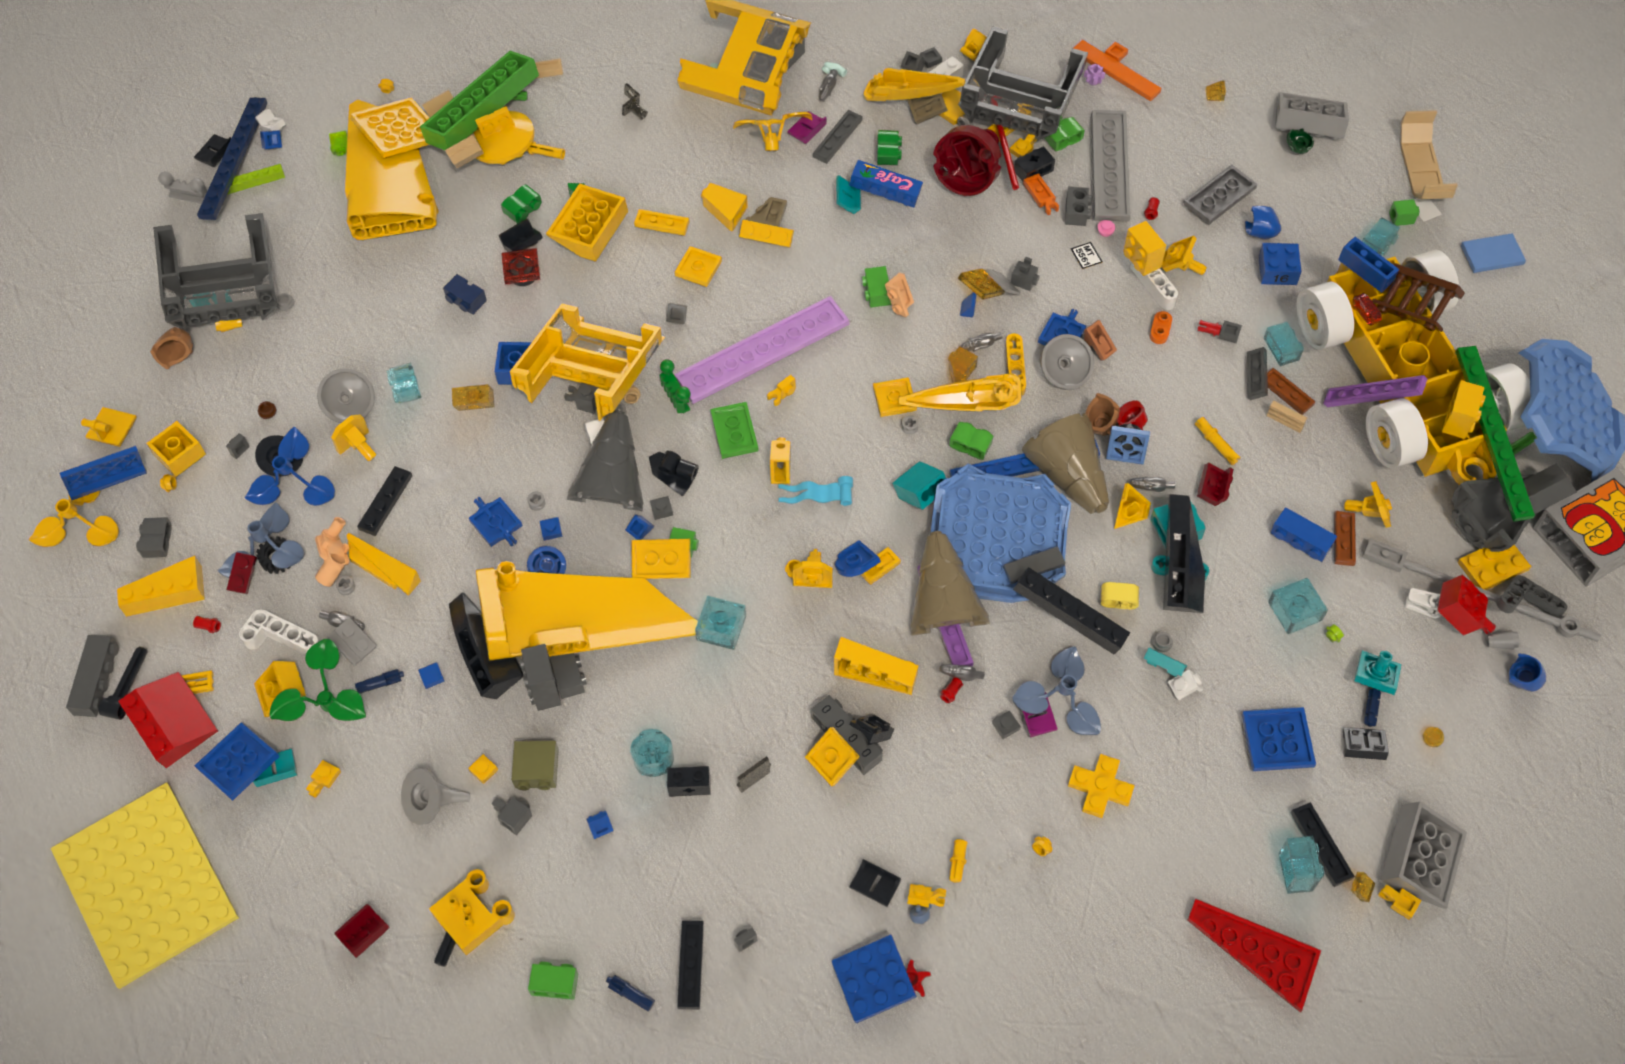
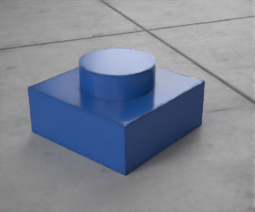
(551, 528)

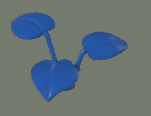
(265, 489)

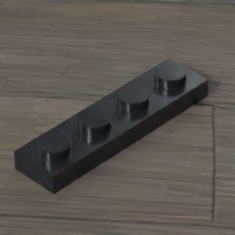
(384, 501)
(1329, 854)
(690, 965)

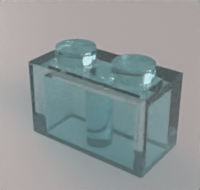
(1382, 236)
(1283, 343)

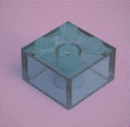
(1297, 605)
(720, 622)
(1300, 864)

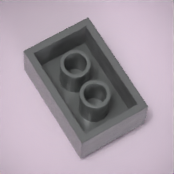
(539, 677)

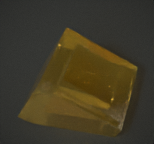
(1216, 91)

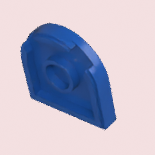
(856, 560)

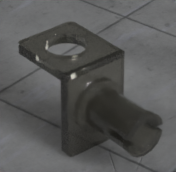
(633, 103)

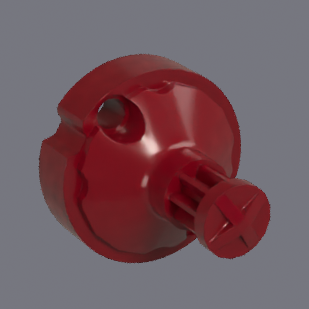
(969, 157)

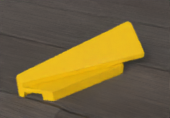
(382, 565)

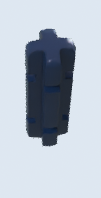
(1372, 707)

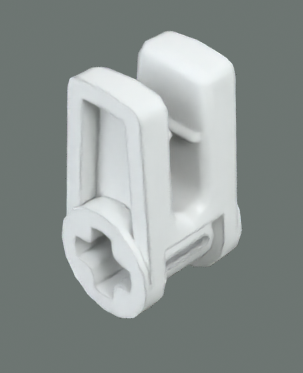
(1423, 602)

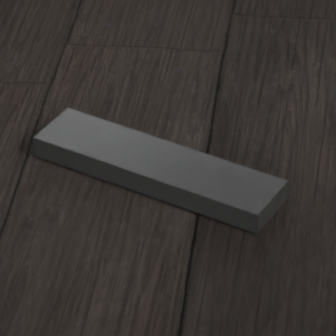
(837, 136)

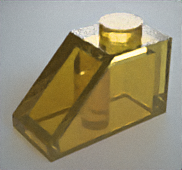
(961, 364)

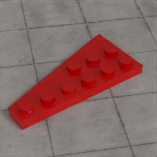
(1272, 957)

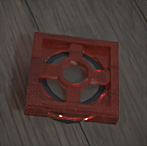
(521, 267)

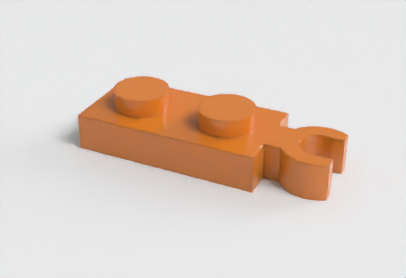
(1041, 193)

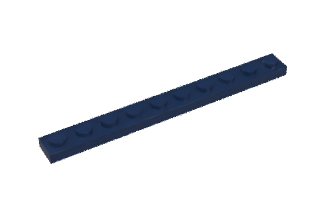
(231, 160)

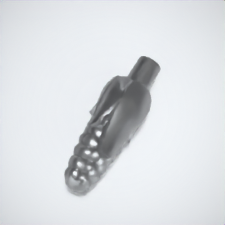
(827, 85)
(982, 341)
(1155, 484)
(336, 618)
(963, 672)

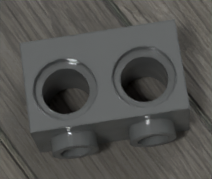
(1077, 206)

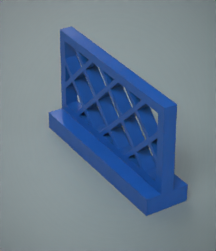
(102, 474)

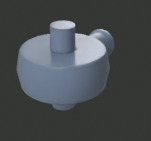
(920, 914)

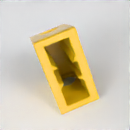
(780, 453)

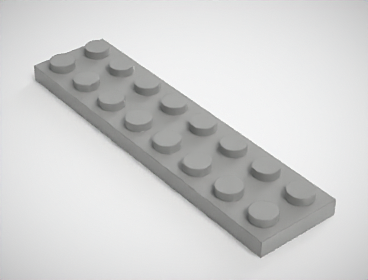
(1110, 165)

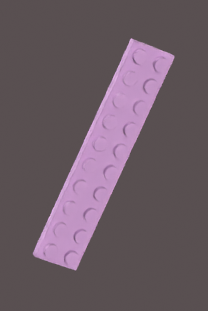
(762, 349)

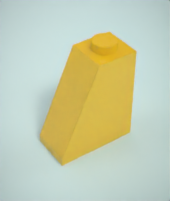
(724, 204)

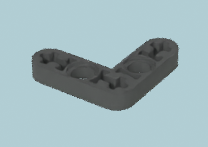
(1529, 591)

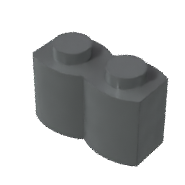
(154, 537)

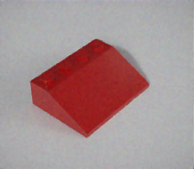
(168, 718)

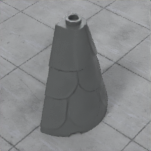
(610, 467)
(1485, 516)

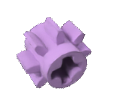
(1094, 74)

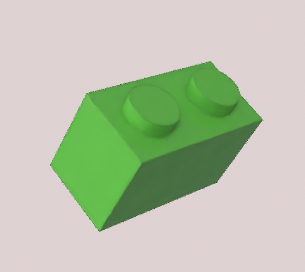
(875, 281)
(553, 981)

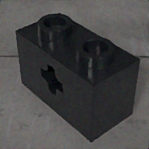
(1035, 162)
(689, 781)

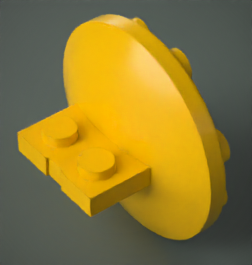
(503, 136)

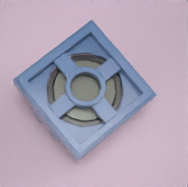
(1129, 444)

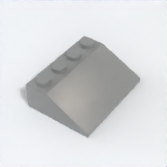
(1313, 115)
(1424, 854)

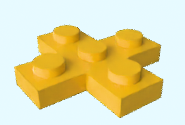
(1101, 786)

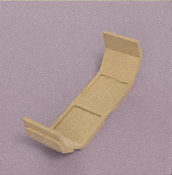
(464, 150)
(1421, 158)

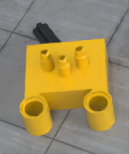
(466, 918)

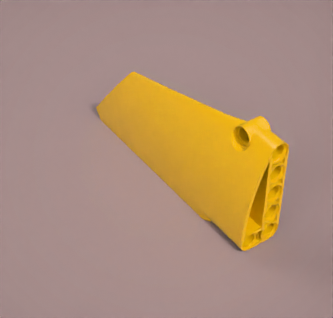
(387, 192)
(572, 612)

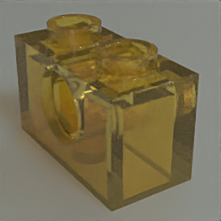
(473, 397)

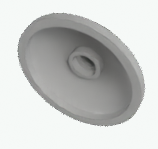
(1077, 359)
(347, 383)

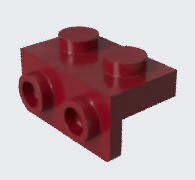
(1215, 484)
(361, 930)

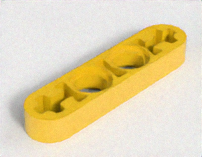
(1016, 364)

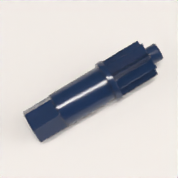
(379, 681)
(626, 990)

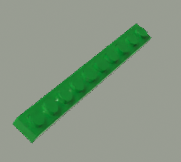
(1496, 437)

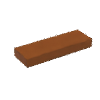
(1289, 392)
(1346, 538)

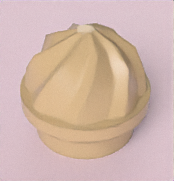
(632, 395)

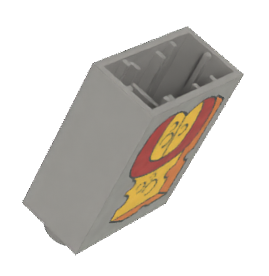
(1588, 528)

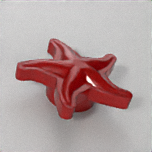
(917, 978)

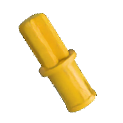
(958, 860)

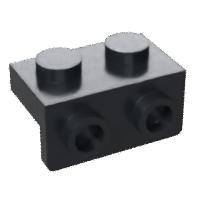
(520, 236)

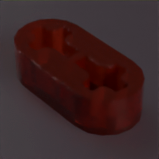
(1367, 309)

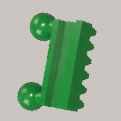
(678, 395)

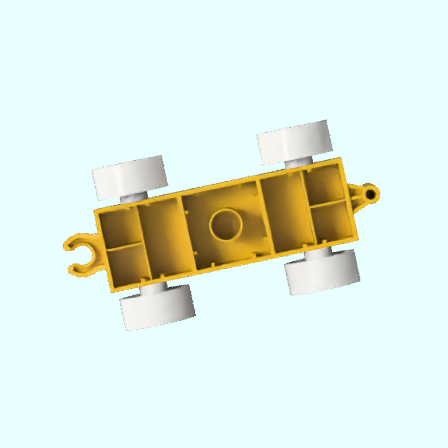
(1397, 348)

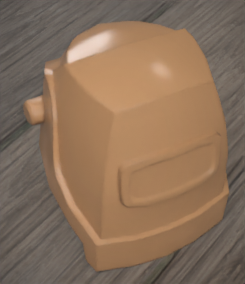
(172, 347)
(1102, 414)

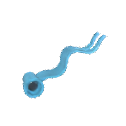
(821, 493)

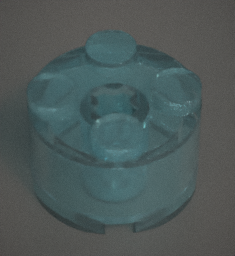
(404, 383)
(656, 763)

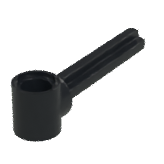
(110, 706)

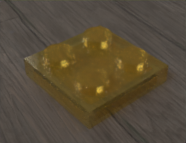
(981, 283)

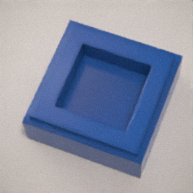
(431, 675)

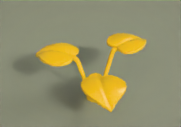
(770, 138)
(50, 530)

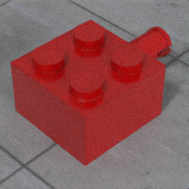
(1464, 606)

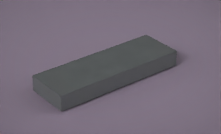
(1257, 373)
(1039, 562)

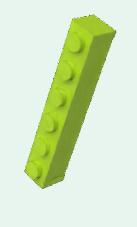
(256, 178)

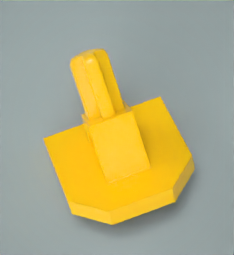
(1180, 256)
(351, 434)
(1372, 505)
(813, 572)

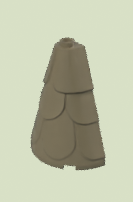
(1071, 460)
(944, 590)

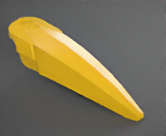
(908, 84)
(979, 394)

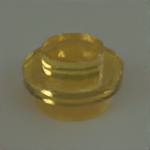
(1433, 737)

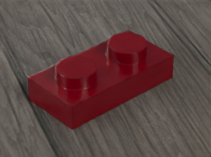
(241, 573)

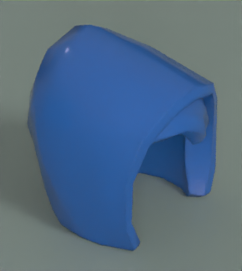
(1264, 224)
(1527, 673)

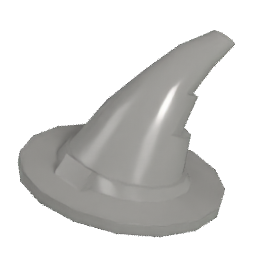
(423, 796)

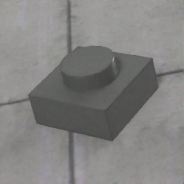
(931, 56)
(676, 313)
(1230, 331)
(237, 446)
(661, 507)
(1006, 724)
(745, 939)

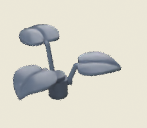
(274, 521)
(1070, 667)

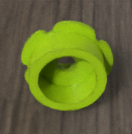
(1334, 633)

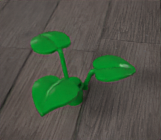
(345, 707)

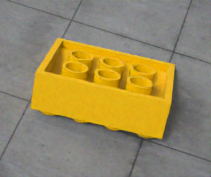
(588, 221)

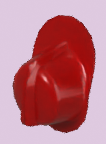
(1133, 413)

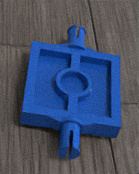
(1061, 325)
(495, 521)

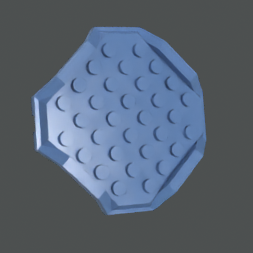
(1572, 407)
(998, 522)

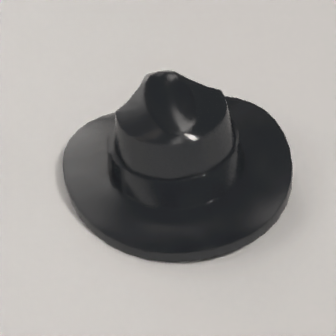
(267, 450)

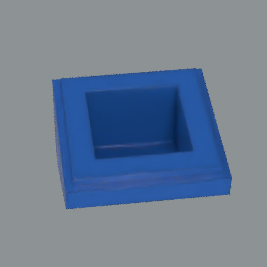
(271, 139)
(968, 306)
(639, 527)

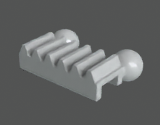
(192, 192)

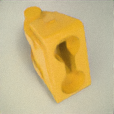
(973, 44)

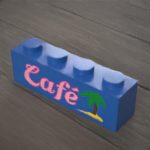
(886, 183)

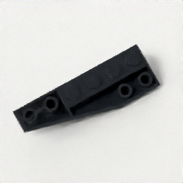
(1184, 564)
(492, 676)

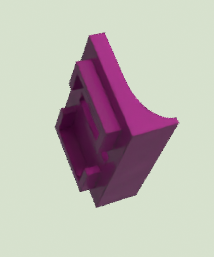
(803, 133)
(1040, 724)

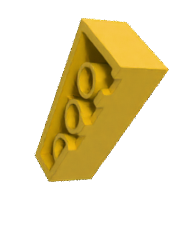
(163, 589)
(874, 667)

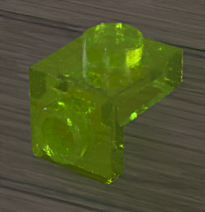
(338, 143)

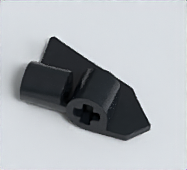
(673, 470)

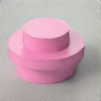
(1106, 228)

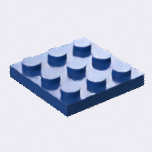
(1278, 739)
(236, 761)
(873, 979)

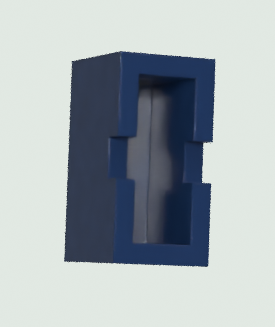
(465, 296)

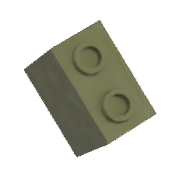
(535, 765)

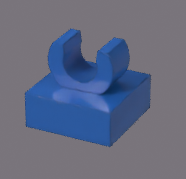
(599, 824)

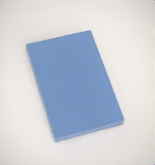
(1493, 253)

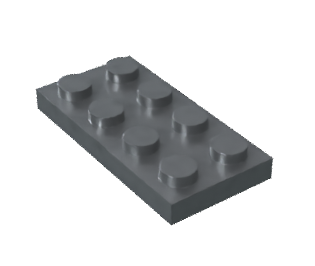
(1220, 194)

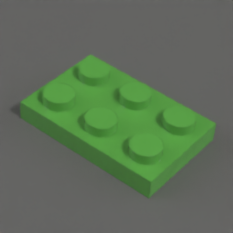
(734, 430)

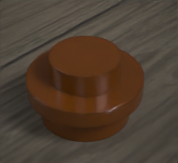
(266, 410)

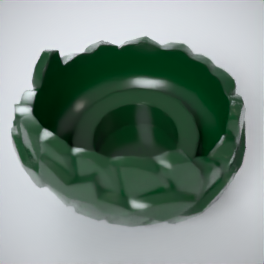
(1299, 141)

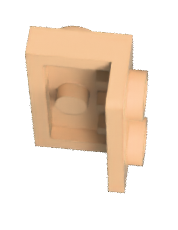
(899, 294)

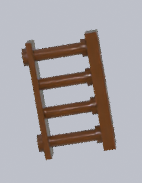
(1417, 280)

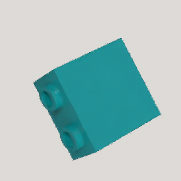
(919, 484)
(1160, 519)

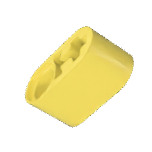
(1119, 595)

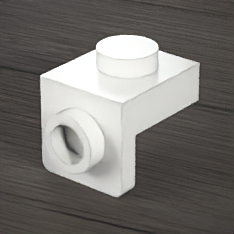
(269, 122)
(1186, 684)

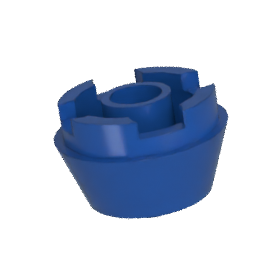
(546, 560)

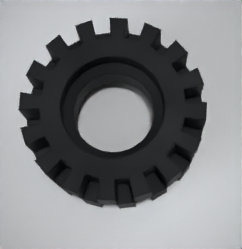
(264, 553)

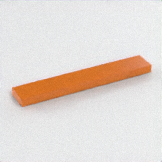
(1120, 72)

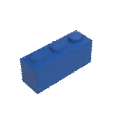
(1368, 264)
(1303, 534)

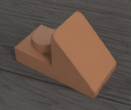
(1098, 338)

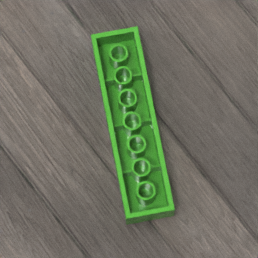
(481, 97)

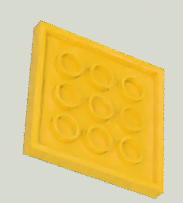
(393, 126)

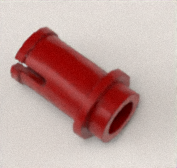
(1151, 211)
(1210, 328)
(211, 625)
(948, 694)

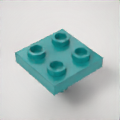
(1378, 671)

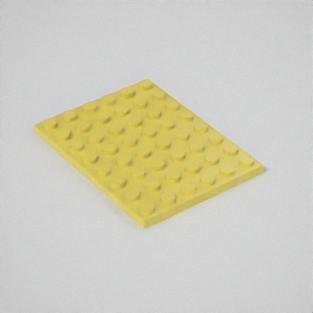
(143, 885)

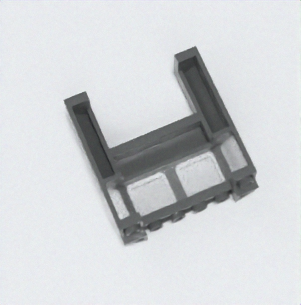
(1013, 98)
(215, 289)

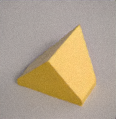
(1132, 507)

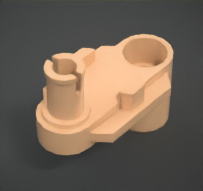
(333, 553)

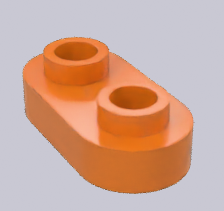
(1162, 326)

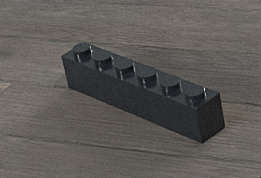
(1071, 611)

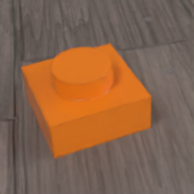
(1117, 51)

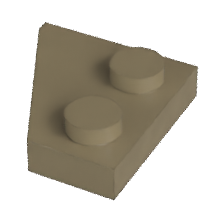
(927, 107)
(770, 212)

